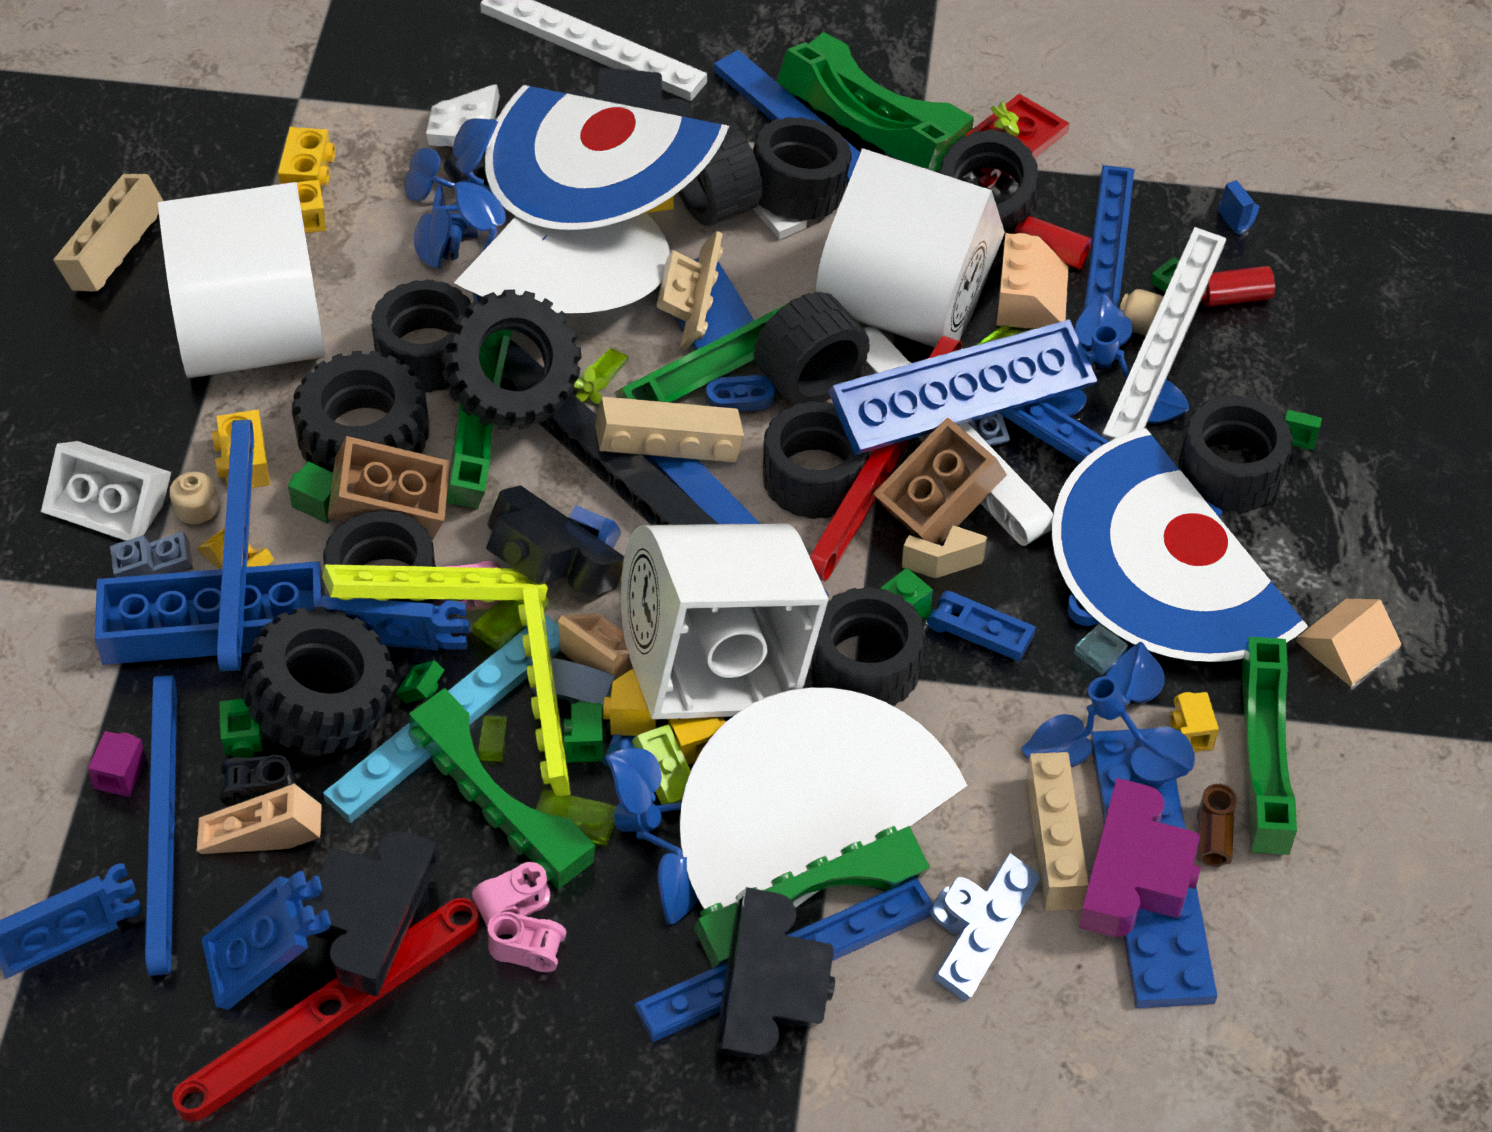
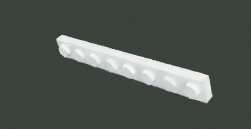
(596, 43)
(1165, 334)

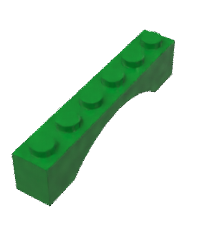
(813, 78)
(887, 102)
(699, 366)
(472, 439)
(1268, 781)
(546, 839)
(878, 865)

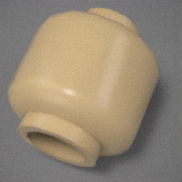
(1141, 309)
(194, 497)

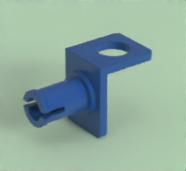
(458, 229)

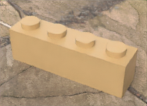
(109, 233)
(668, 429)
(1056, 831)

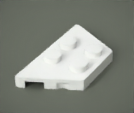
(451, 114)

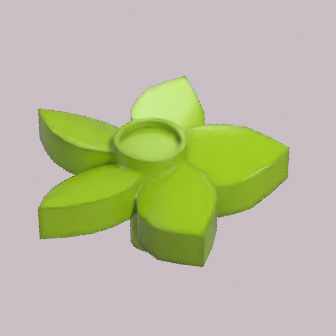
(1007, 119)
(589, 386)

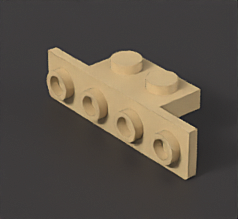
(688, 288)

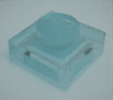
(1100, 649)

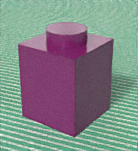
(117, 763)

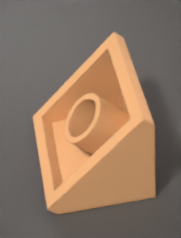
(1352, 638)
(594, 643)

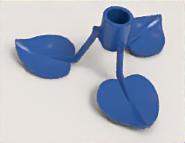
(480, 211)
(435, 228)
(1103, 330)
(1133, 678)
(635, 779)

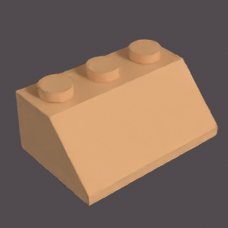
(1031, 283)

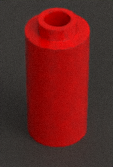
(1068, 245)
(1239, 286)

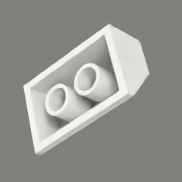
(104, 490)

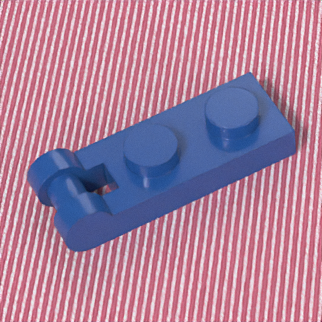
(981, 625)

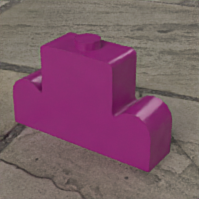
(1138, 863)

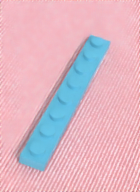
(401, 757)

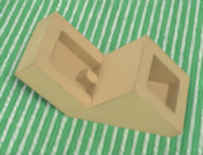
(960, 551)

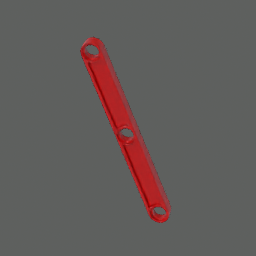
(860, 496)
(304, 1023)

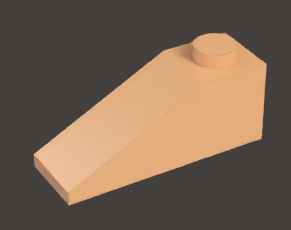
(262, 823)

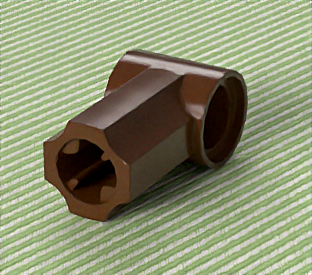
(1216, 826)

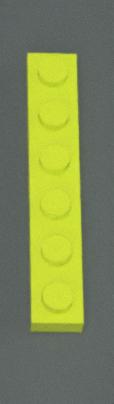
(427, 583)
(545, 703)

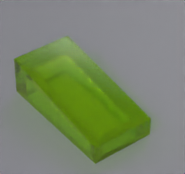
(610, 364)
(493, 738)

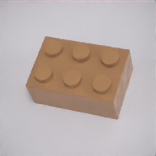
(389, 479)
(940, 483)

